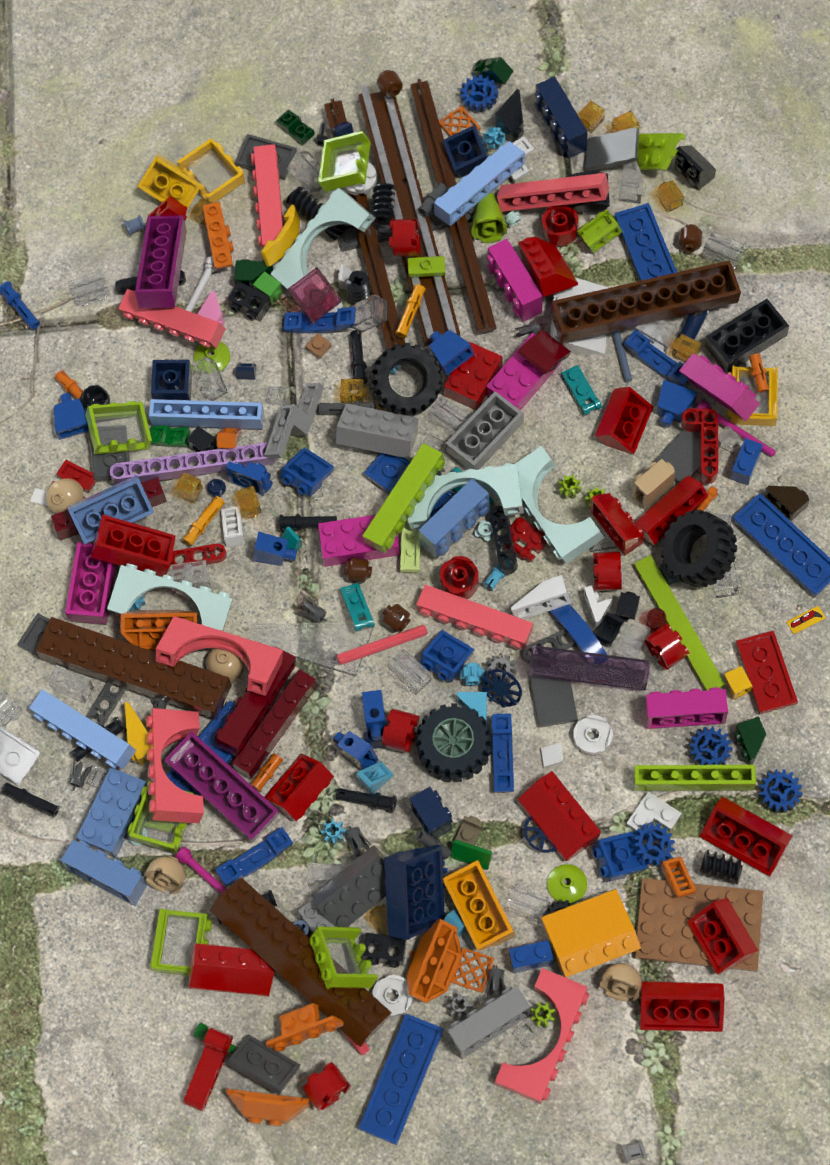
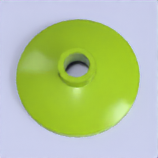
(221, 355)
(571, 892)

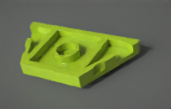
(657, 150)

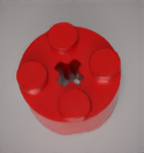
(560, 225)
(405, 237)
(459, 567)
(607, 571)
(666, 646)
(400, 732)
(326, 1087)

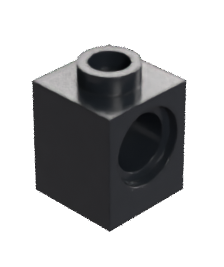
(201, 440)
(627, 606)

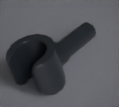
(320, 137)

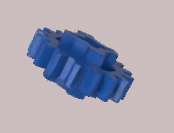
(479, 93)
(718, 746)
(788, 789)
(656, 835)

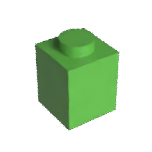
(269, 286)

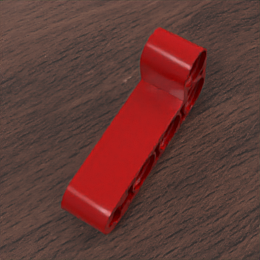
(706, 446)
(209, 1066)

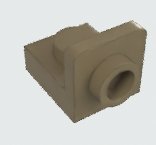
(470, 830)

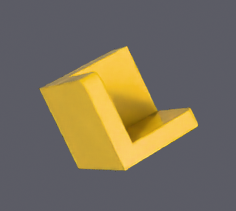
(738, 682)

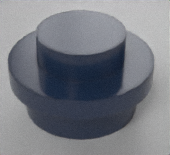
(216, 487)

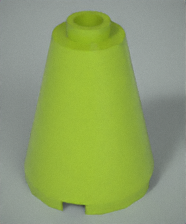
(488, 220)

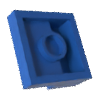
(306, 472)
(252, 475)
(446, 656)
(617, 857)

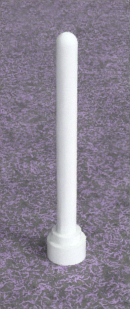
(209, 268)

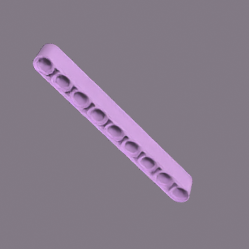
(184, 460)

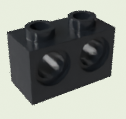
(251, 298)
(385, 943)

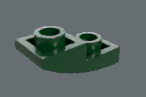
(295, 127)

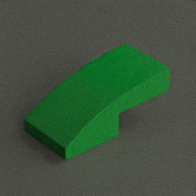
(169, 437)

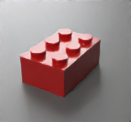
(469, 380)

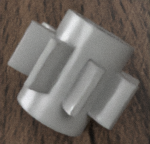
(459, 1000)

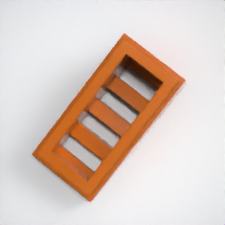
(228, 437)
(677, 863)

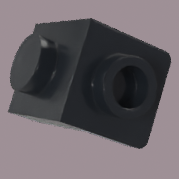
(609, 628)

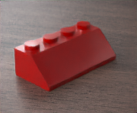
(546, 266)
(133, 544)
(559, 816)
(746, 836)
(229, 970)
(682, 1006)

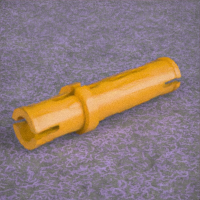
(413, 304)
(198, 527)

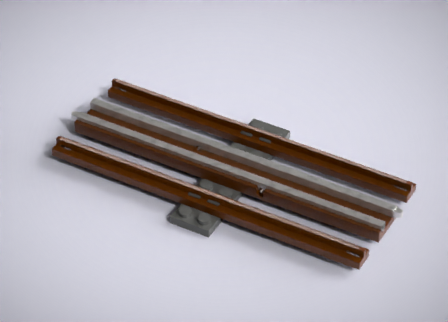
(397, 168)

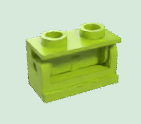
(599, 231)

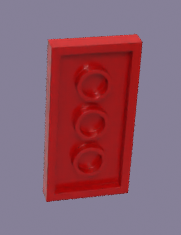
(766, 672)

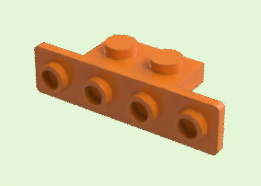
(218, 235)
(302, 1025)

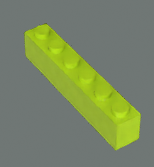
(403, 498)
(694, 778)

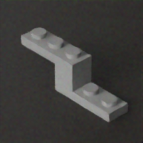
(294, 420)

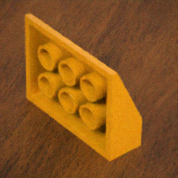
(590, 933)

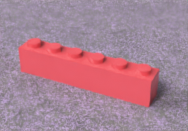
(553, 192)
(268, 193)
(174, 320)
(474, 617)

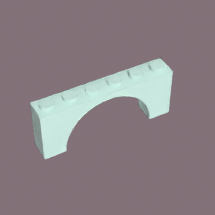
(338, 210)
(500, 481)
(567, 539)
(134, 583)

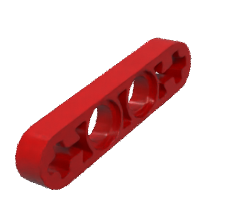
(190, 552)

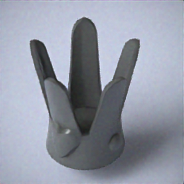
(532, 327)
(319, 613)
(75, 779)
(357, 839)
(496, 981)

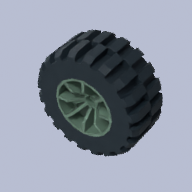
(453, 742)

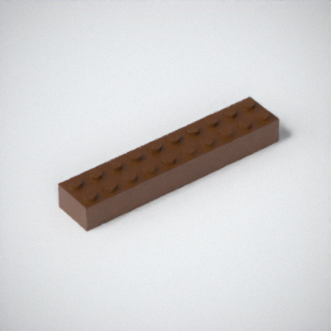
(645, 301)
(133, 668)
(293, 958)

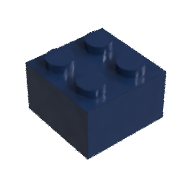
(466, 150)
(171, 380)
(430, 812)

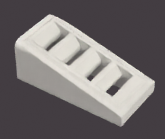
(235, 537)

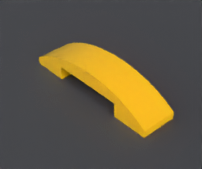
(276, 249)

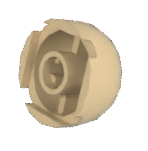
(63, 494)
(225, 663)
(165, 874)
(621, 982)

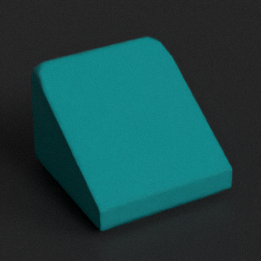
(294, 541)

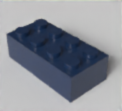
(560, 117)

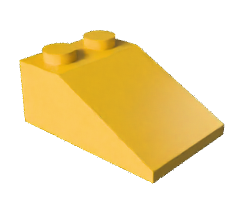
(167, 180)

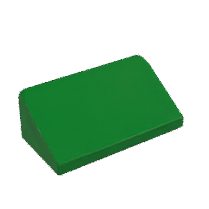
(469, 853)

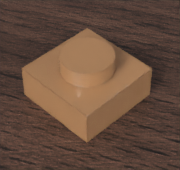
(318, 346)

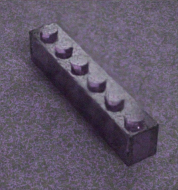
(589, 667)

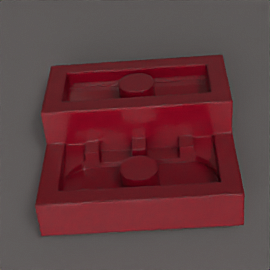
(544, 352)

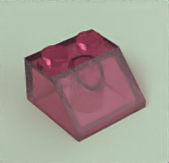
(314, 295)

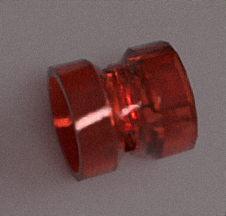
(655, 623)

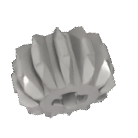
(503, 664)

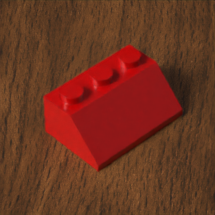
(624, 420)
(616, 522)
(299, 787)
(722, 935)

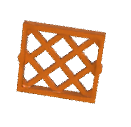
(451, 115)
(467, 984)

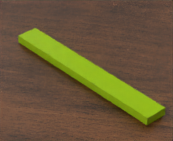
(678, 621)

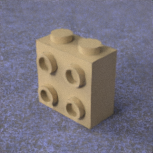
(653, 483)

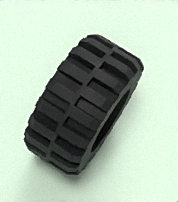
(422, 362)
(716, 558)

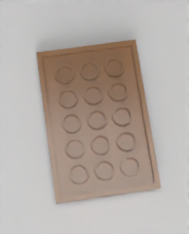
(664, 918)

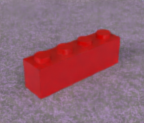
(677, 502)

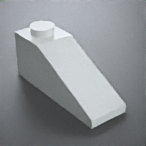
(544, 598)

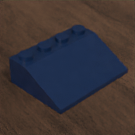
(414, 891)

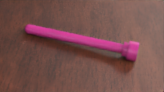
(723, 421)
(185, 856)

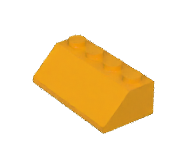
(479, 906)

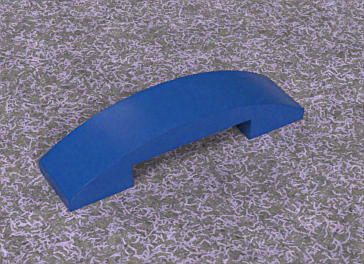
(330, 322)
(654, 358)
(577, 629)
(502, 752)
(254, 858)

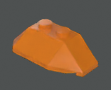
(147, 627)
(434, 962)
(268, 1107)

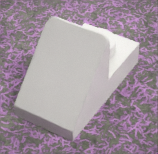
(596, 609)

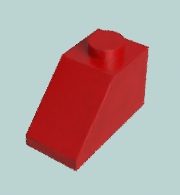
(170, 207)

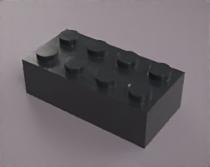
(746, 335)

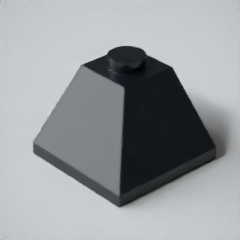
(510, 117)

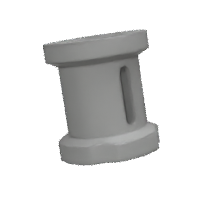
(634, 1151)

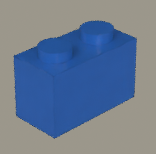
(746, 461)
(531, 956)

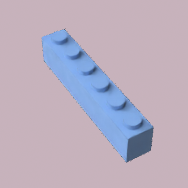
(479, 183)
(206, 414)
(82, 729)

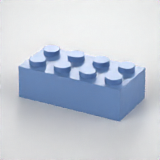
(122, 501)
(454, 519)
(112, 812)
(104, 872)

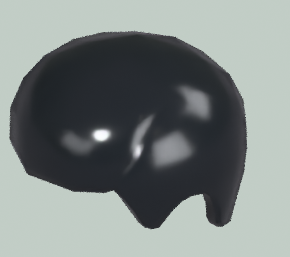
(94, 395)

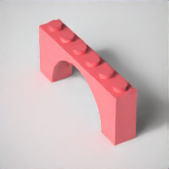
(186, 636)
(168, 800)
(533, 1079)

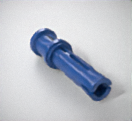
(14, 299)

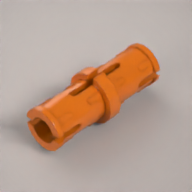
(758, 373)
(70, 386)
(266, 772)

